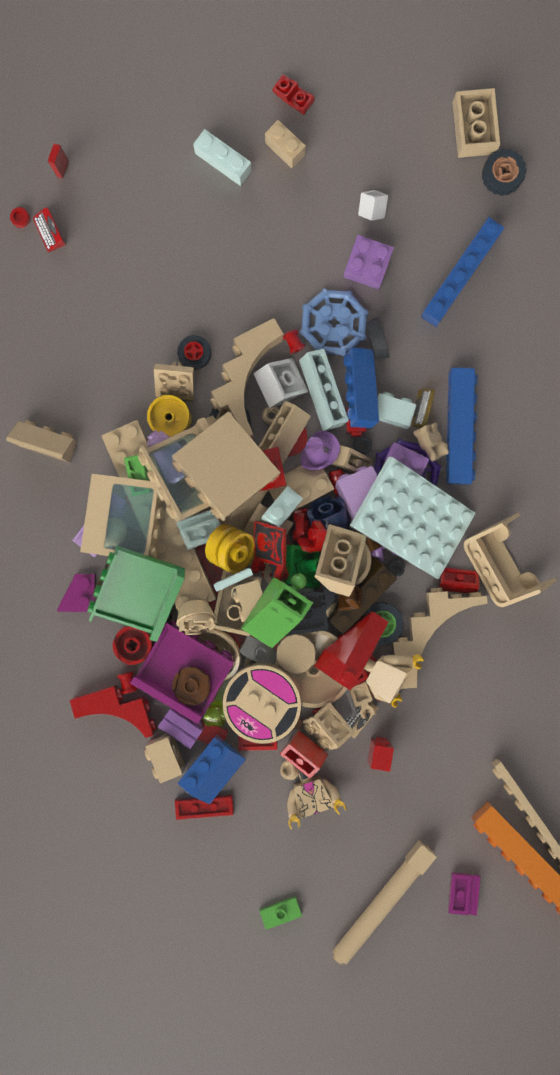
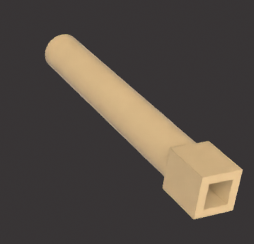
(416, 863)

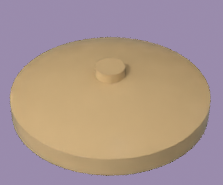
(316, 686)

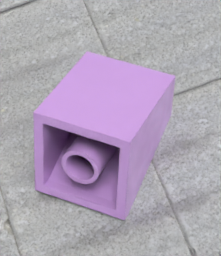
(355, 488)

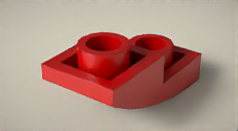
(293, 95)

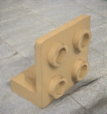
(328, 728)

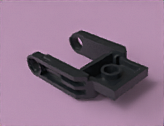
(316, 617)

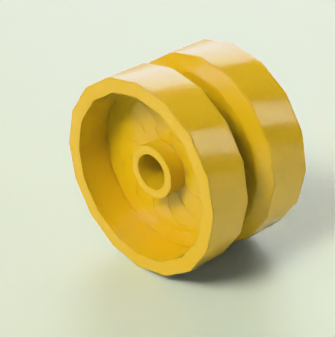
(162, 408)
(230, 548)

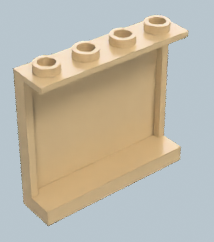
(224, 466)

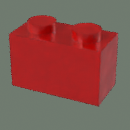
(304, 754)
(380, 754)

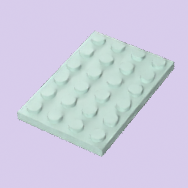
(412, 518)

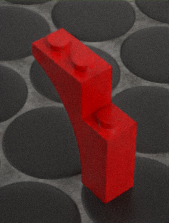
(109, 702)

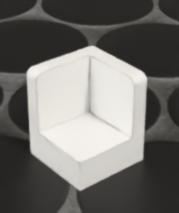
(373, 205)

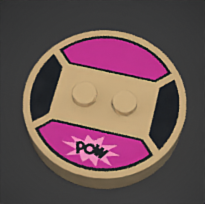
(262, 703)

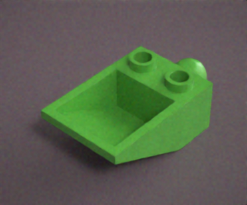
(273, 614)

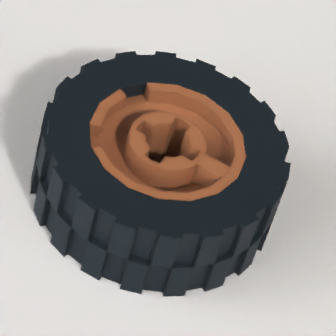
(510, 181)

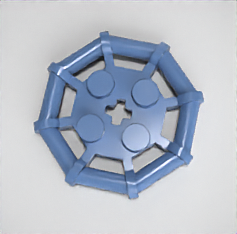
(341, 314)

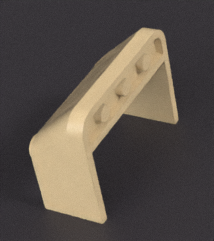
(497, 567)

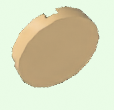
(296, 653)

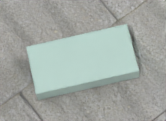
(233, 579)

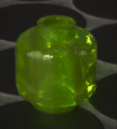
(214, 715)

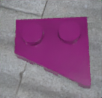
(78, 594)

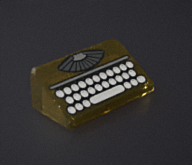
(423, 407)

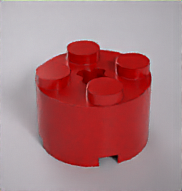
(128, 654)

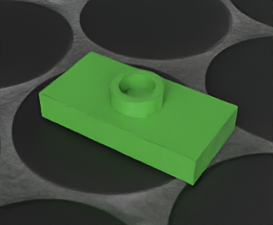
(135, 469)
(280, 912)

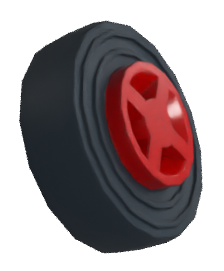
(194, 344)

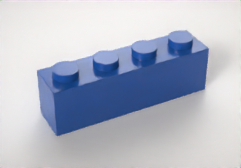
(361, 388)

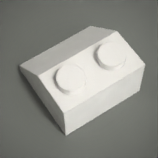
(280, 382)

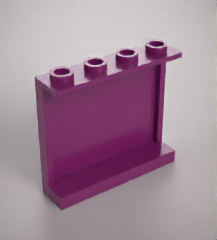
(170, 655)

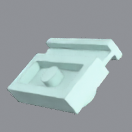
(197, 529)

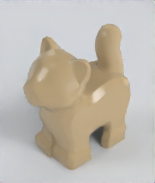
(430, 438)

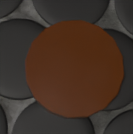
(191, 685)

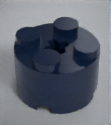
(329, 512)

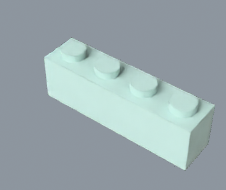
(323, 390)

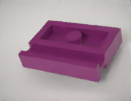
(464, 894)

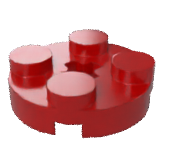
(302, 524)

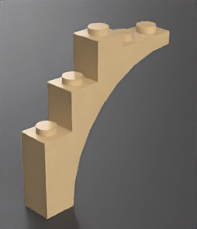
(250, 348)
(422, 627)

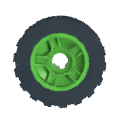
(394, 619)

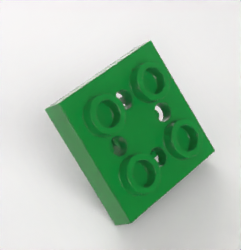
(304, 565)

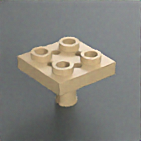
(174, 380)

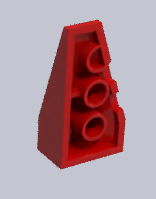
(350, 653)

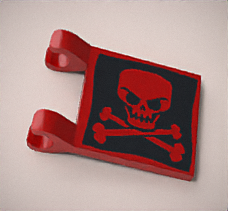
(269, 548)

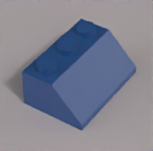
(211, 770)

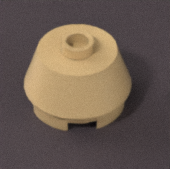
(195, 616)

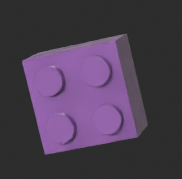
(368, 262)

